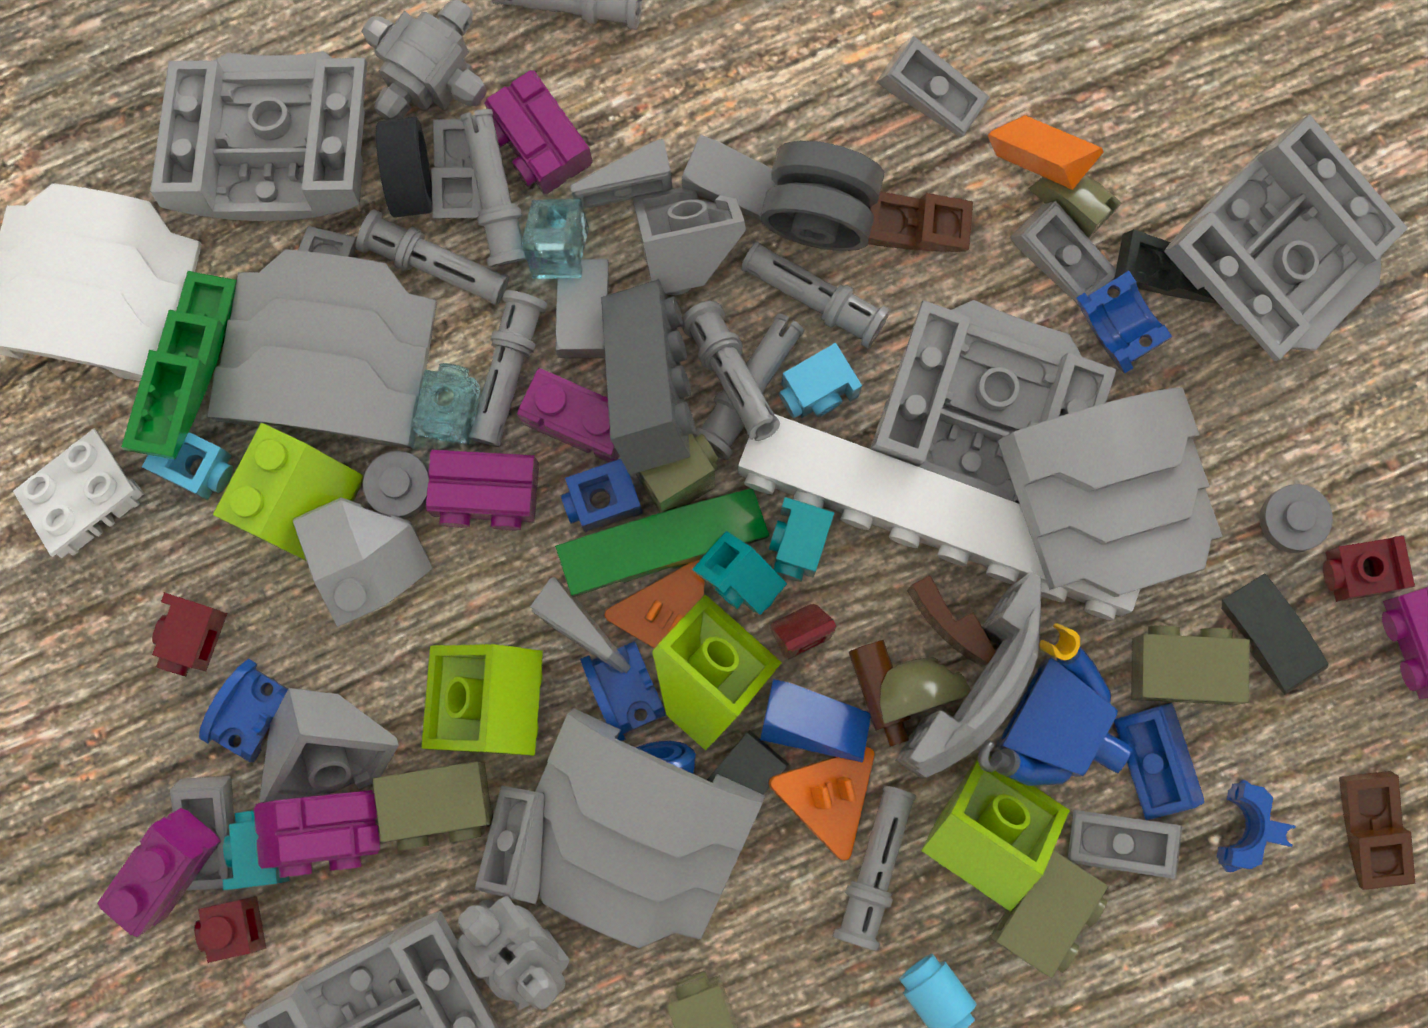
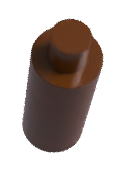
(871, 666)

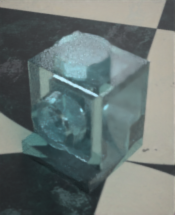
(555, 238)
(448, 422)

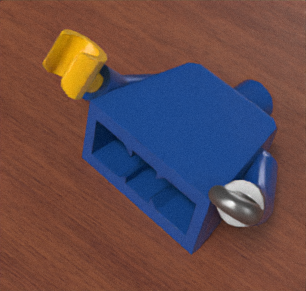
(1059, 721)

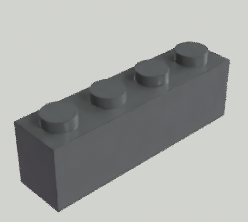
(646, 377)

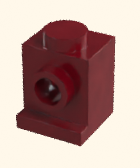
(1388, 567)
(186, 635)
(230, 929)

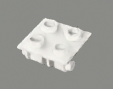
(75, 494)

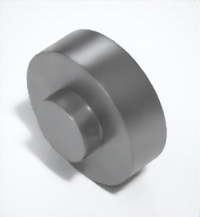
(396, 484)
(1296, 518)

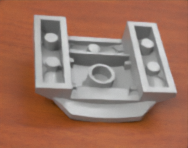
(261, 137)
(1290, 241)
(324, 349)
(975, 380)
(1115, 493)
(1015, 628)
(634, 837)
(391, 982)

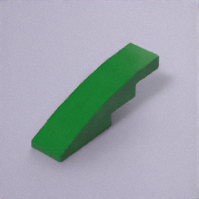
(181, 367)
(659, 541)

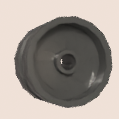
(822, 195)

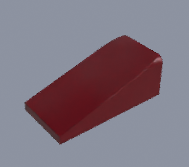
(802, 630)

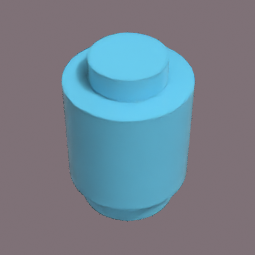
(937, 994)

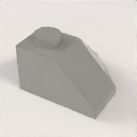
(686, 236)
(359, 557)
(322, 746)

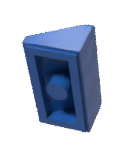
(1160, 762)

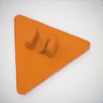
(658, 607)
(828, 798)

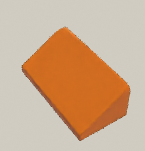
(1045, 150)

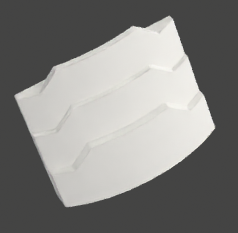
(89, 278)

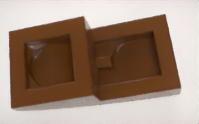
(922, 223)
(963, 635)
(1375, 830)

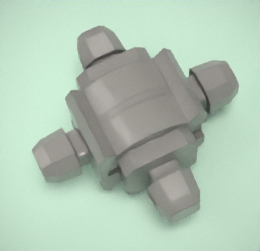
(424, 60)
(512, 953)

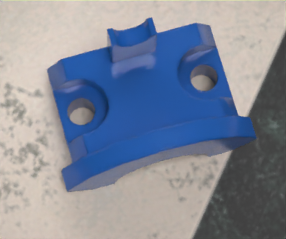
(1122, 321)
(624, 693)
(242, 711)
(1259, 829)

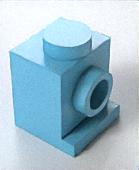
(819, 383)
(211, 475)

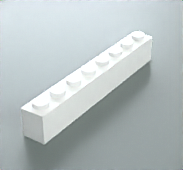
(911, 505)

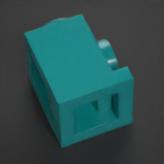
(800, 540)
(740, 574)
(242, 856)

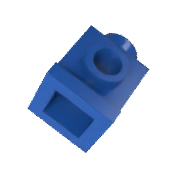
(606, 478)

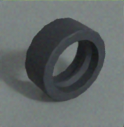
(404, 167)

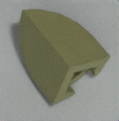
(1086, 204)
(919, 687)

